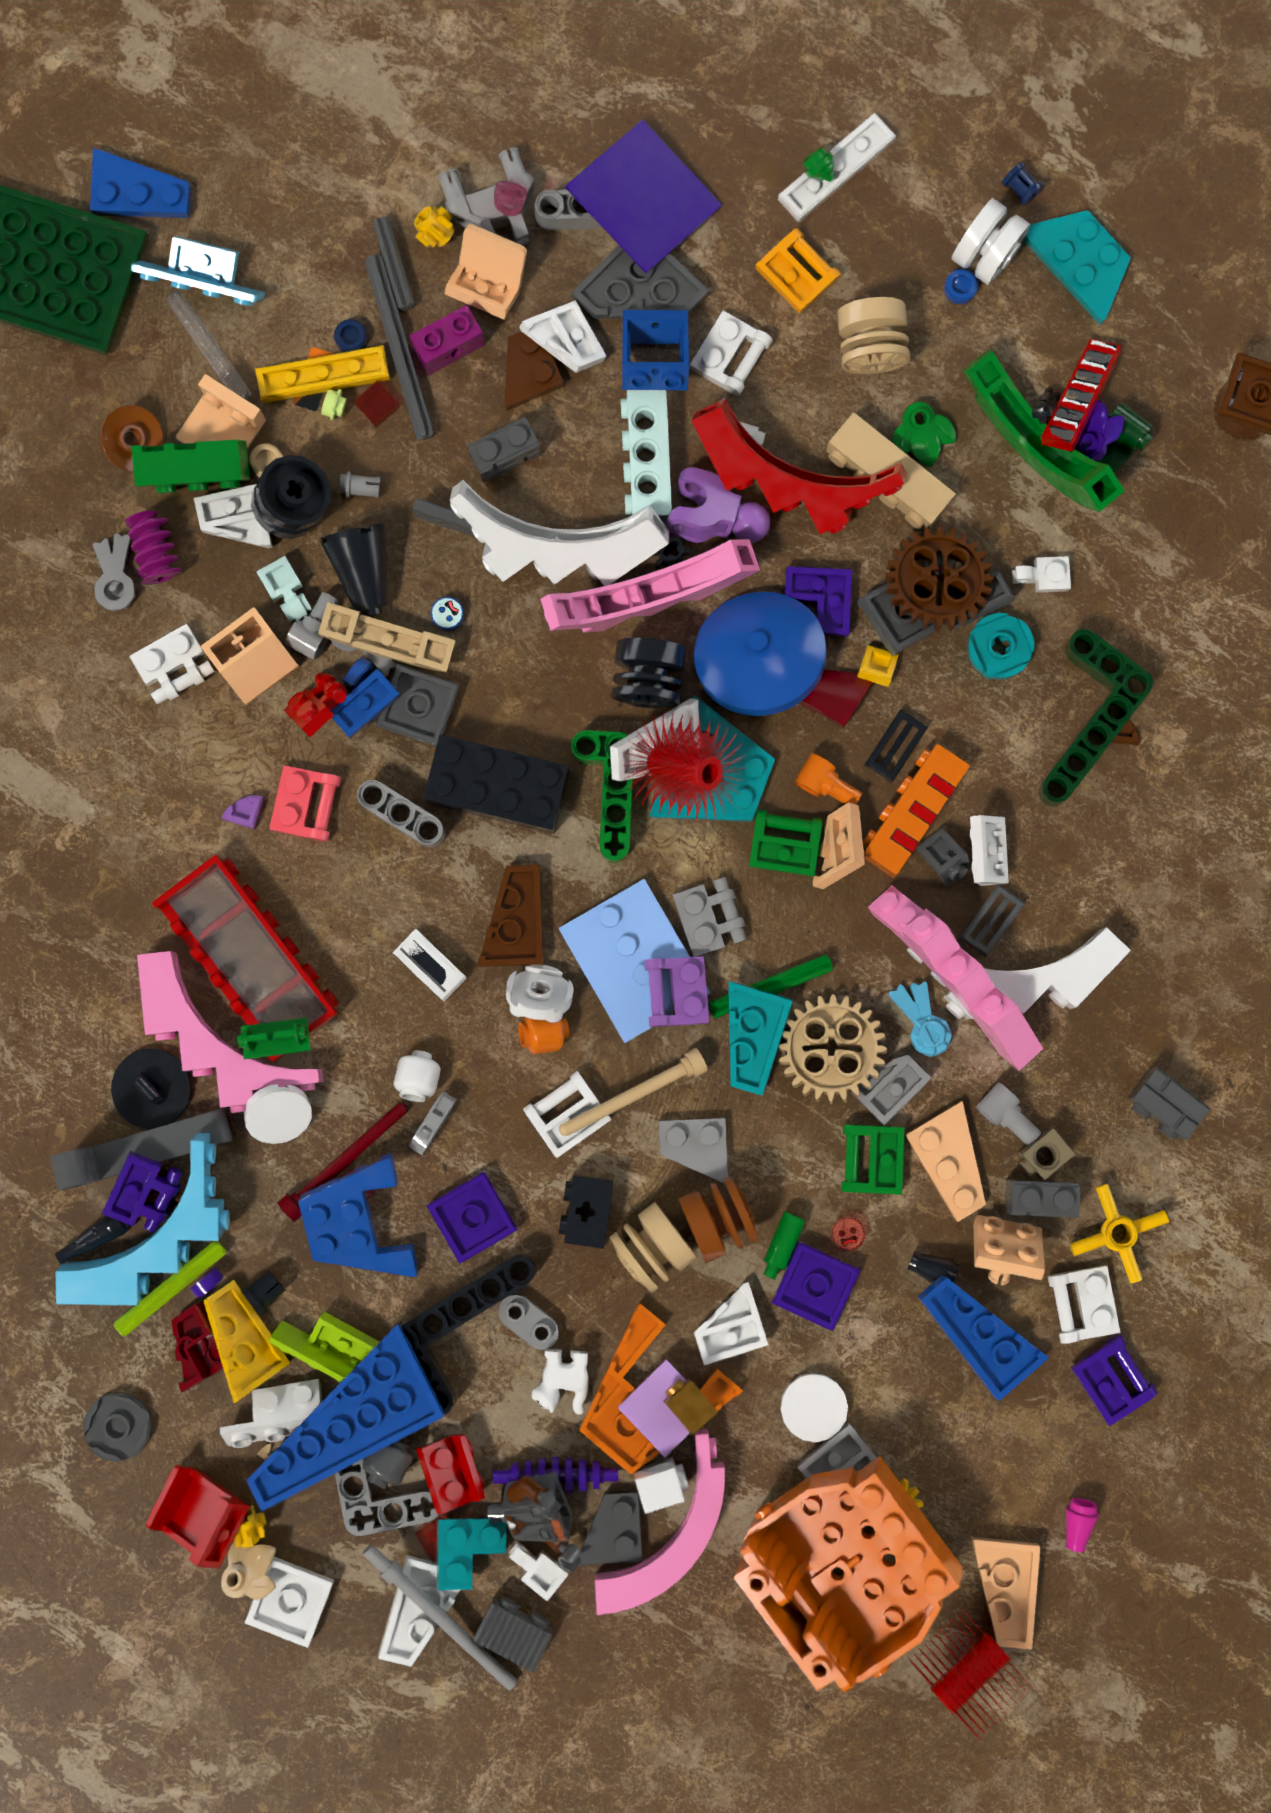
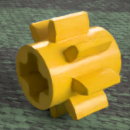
(434, 226)
(250, 1529)

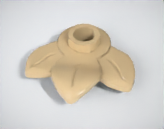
(251, 1568)

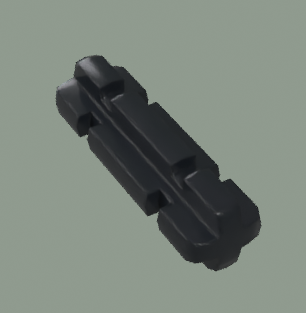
(1046, 405)

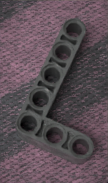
(159, 1144)

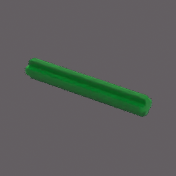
(779, 982)

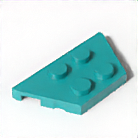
(1081, 258)

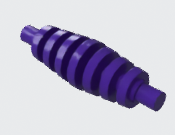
(569, 1474)

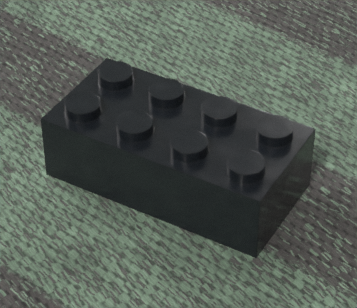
(496, 784)

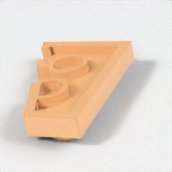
(949, 1160)
(1010, 1588)

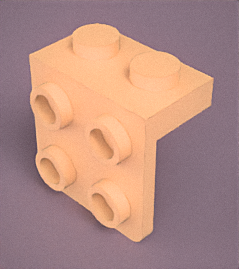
(488, 272)

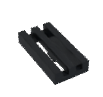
(880, 769)

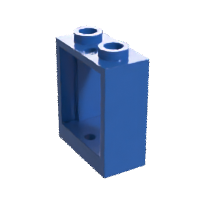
(671, 329)

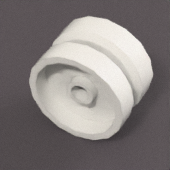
(990, 241)

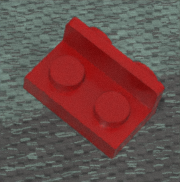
(451, 1472)

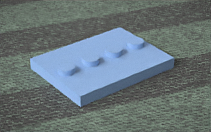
(612, 949)

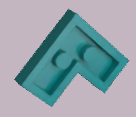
(458, 1542)

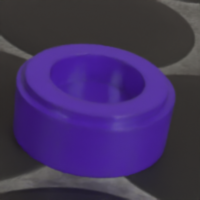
(206, 1283)

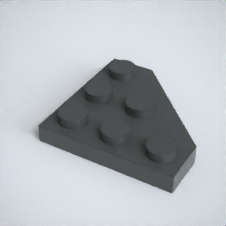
(622, 285)

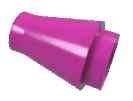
(1080, 1522)

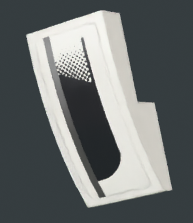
(429, 965)

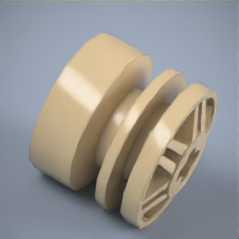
(873, 335)
(652, 1247)

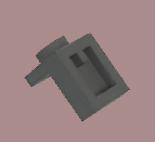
(945, 857)

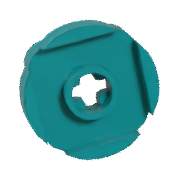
(1008, 629)

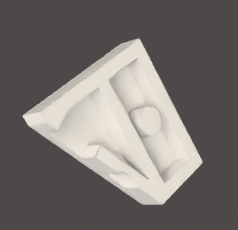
(565, 336)
(731, 1329)

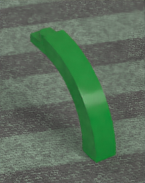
(1071, 473)

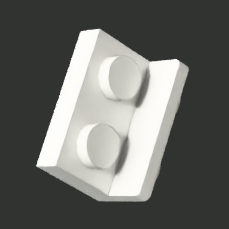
(989, 850)

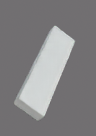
(849, 157)

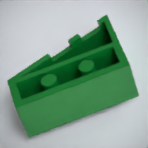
(191, 465)

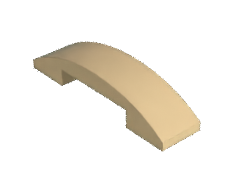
(386, 639)

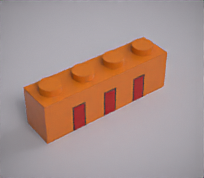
(915, 809)

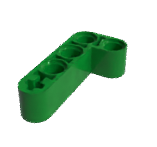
(610, 796)

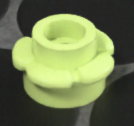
(333, 404)

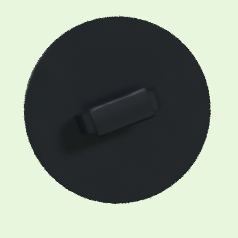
(150, 1088)

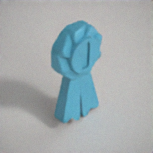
(929, 1033)

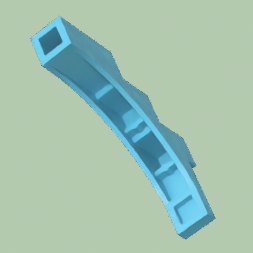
(122, 1276)

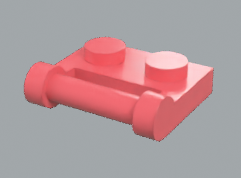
(294, 803)

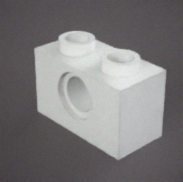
(661, 1484)

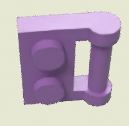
(687, 988)

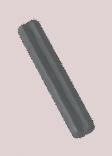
(394, 263)

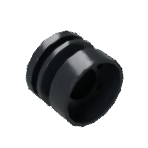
(648, 666)

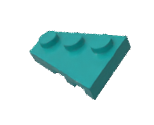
(754, 1034)

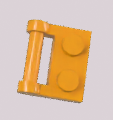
(790, 277)

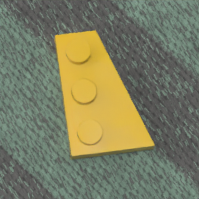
(242, 1341)

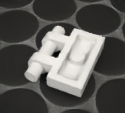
(168, 655)

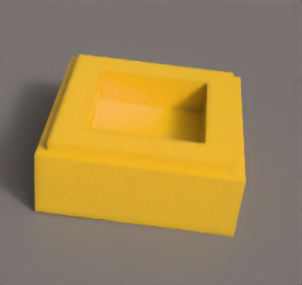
(877, 666)

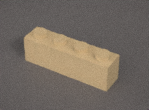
(868, 452)

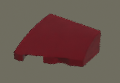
(837, 696)
(195, 1346)

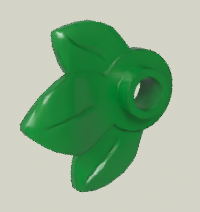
(926, 438)

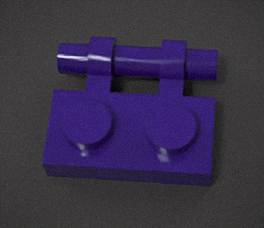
(132, 1188)

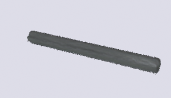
(399, 347)

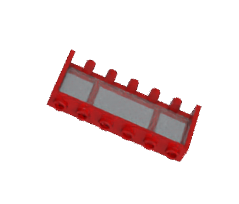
(244, 949)

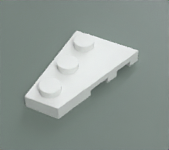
(617, 751)

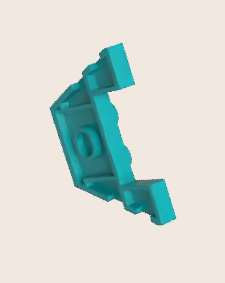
(754, 776)

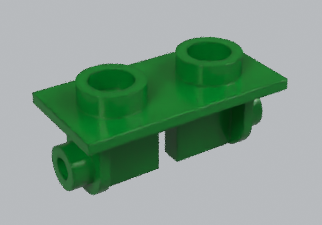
(274, 1038)

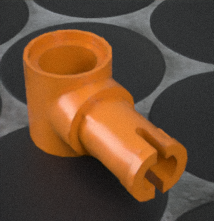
(819, 778)

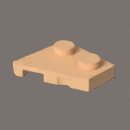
(841, 845)

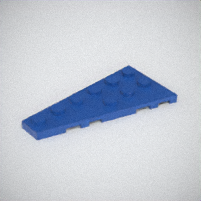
(363, 1414)

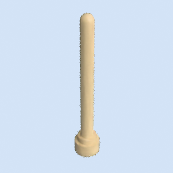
(689, 1065)

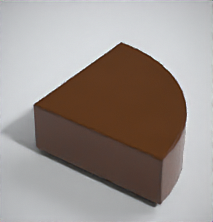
(1128, 734)

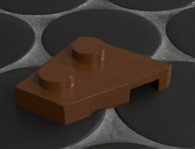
(529, 371)

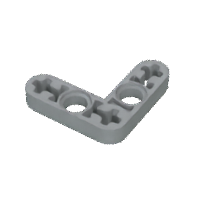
(365, 1502)

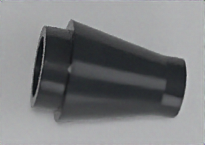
(932, 1267)

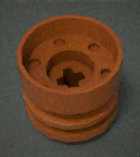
(719, 1219)

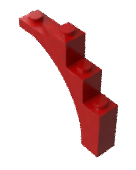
(742, 459)

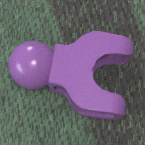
(717, 511)

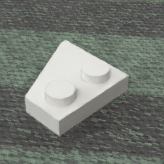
(231, 517)

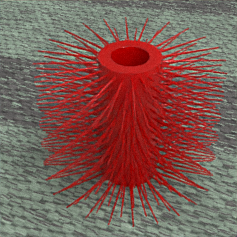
(682, 766)
(968, 1675)

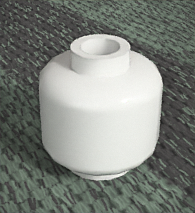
(417, 1076)

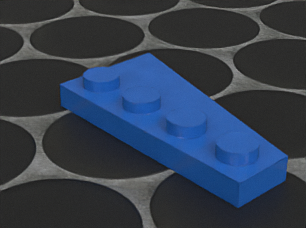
(985, 1342)

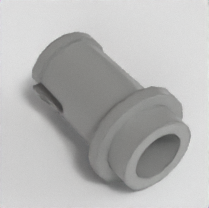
(359, 485)

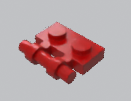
(313, 708)

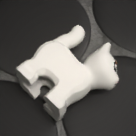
(565, 1376)

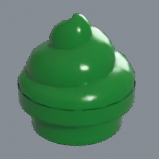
(820, 165)

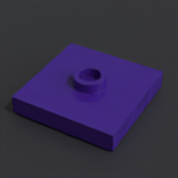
(472, 1217)
(815, 1286)

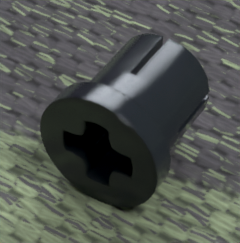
(263, 1291)

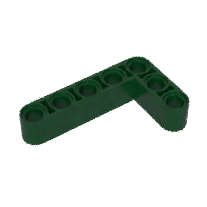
(1101, 721)

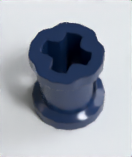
(1022, 183)

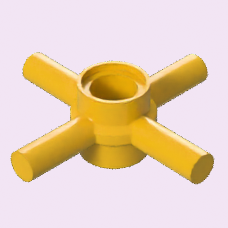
(1132, 1228)

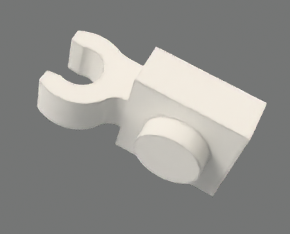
(1048, 574)
(542, 1572)

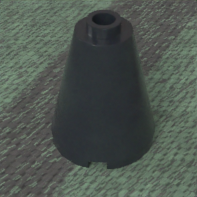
(360, 565)

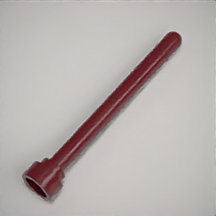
(289, 1203)

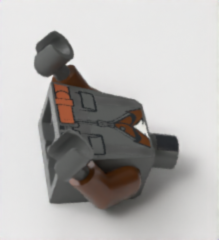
(538, 1512)

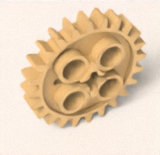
(831, 1079)

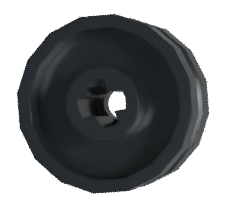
(290, 496)

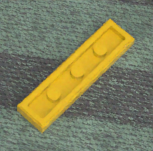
(322, 373)

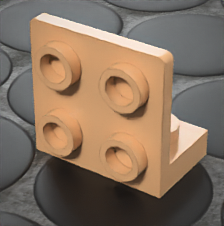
(221, 416)

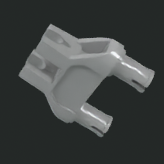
(479, 206)

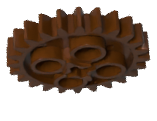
(968, 580)

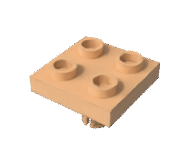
(1008, 1248)

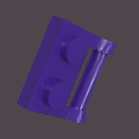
(1105, 1386)

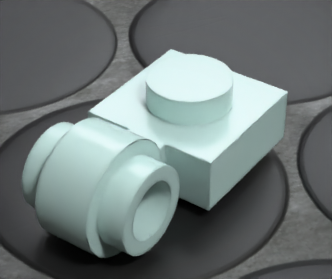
(281, 583)

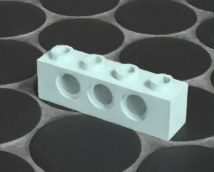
(650, 405)

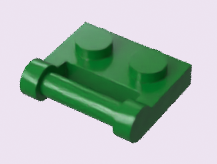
(781, 853)
(884, 1159)

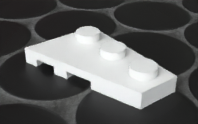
(407, 1625)

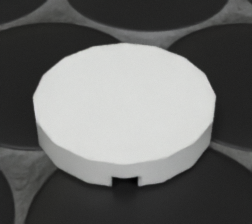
(277, 1114)
(814, 1407)

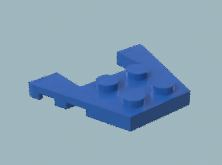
(342, 1226)

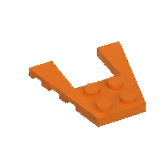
(608, 1425)

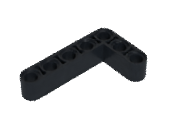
(452, 1319)

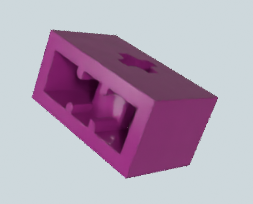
(447, 340)

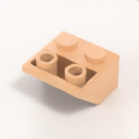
(249, 656)

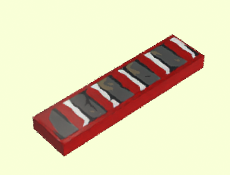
(1081, 395)

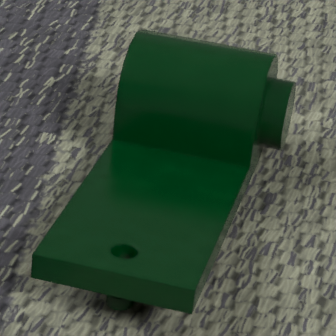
(1135, 435)

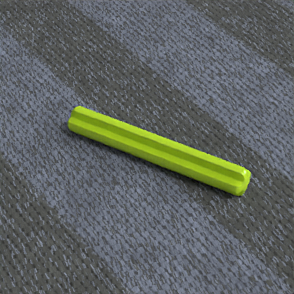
(169, 1288)

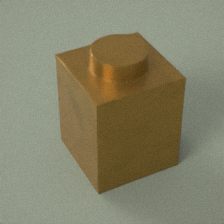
(689, 1405)

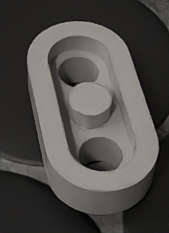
(530, 1319)

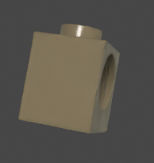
(1059, 1154)

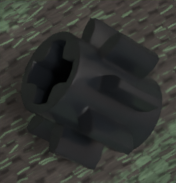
(671, 559)

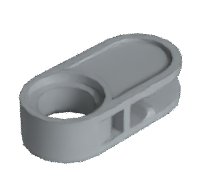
(432, 1123)

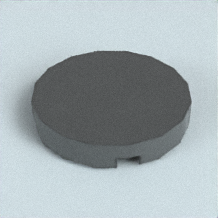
(117, 1426)

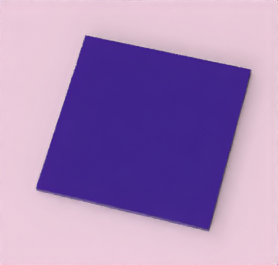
(643, 196)

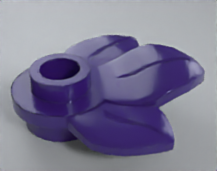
(1099, 432)

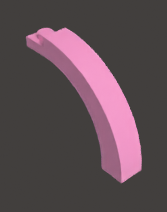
(657, 1573)

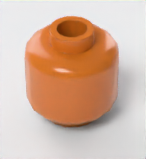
(542, 1036)

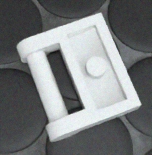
(721, 347)
(550, 1132)
(1094, 1302)

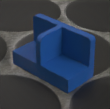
(364, 704)

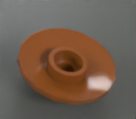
(138, 423)

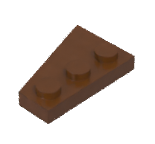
(516, 922)

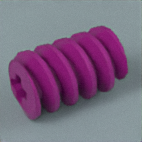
(151, 547)

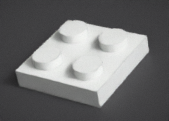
(294, 1604)

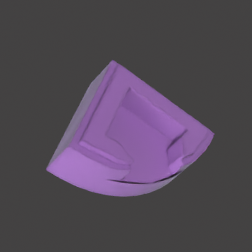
(244, 811)

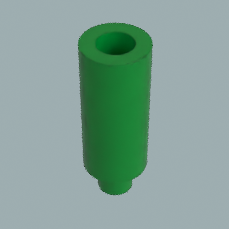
(783, 1244)

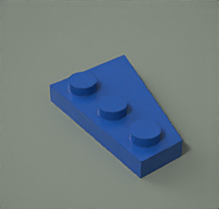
(135, 190)

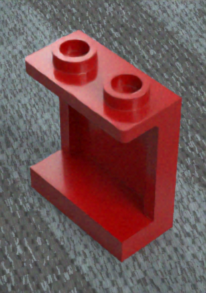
(198, 1515)

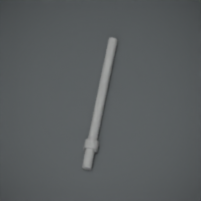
(392, 1574)

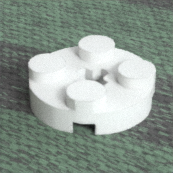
(527, 1003)

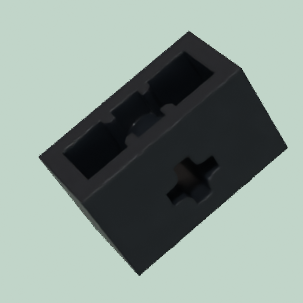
(590, 1231)

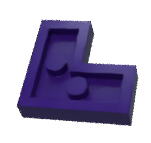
(829, 590)

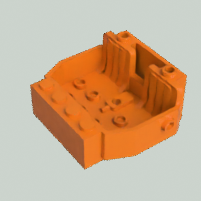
(875, 1610)

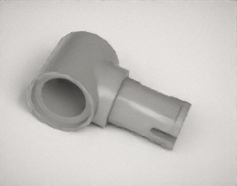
(304, 634)
(1002, 1109)

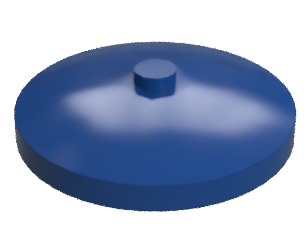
(760, 653)

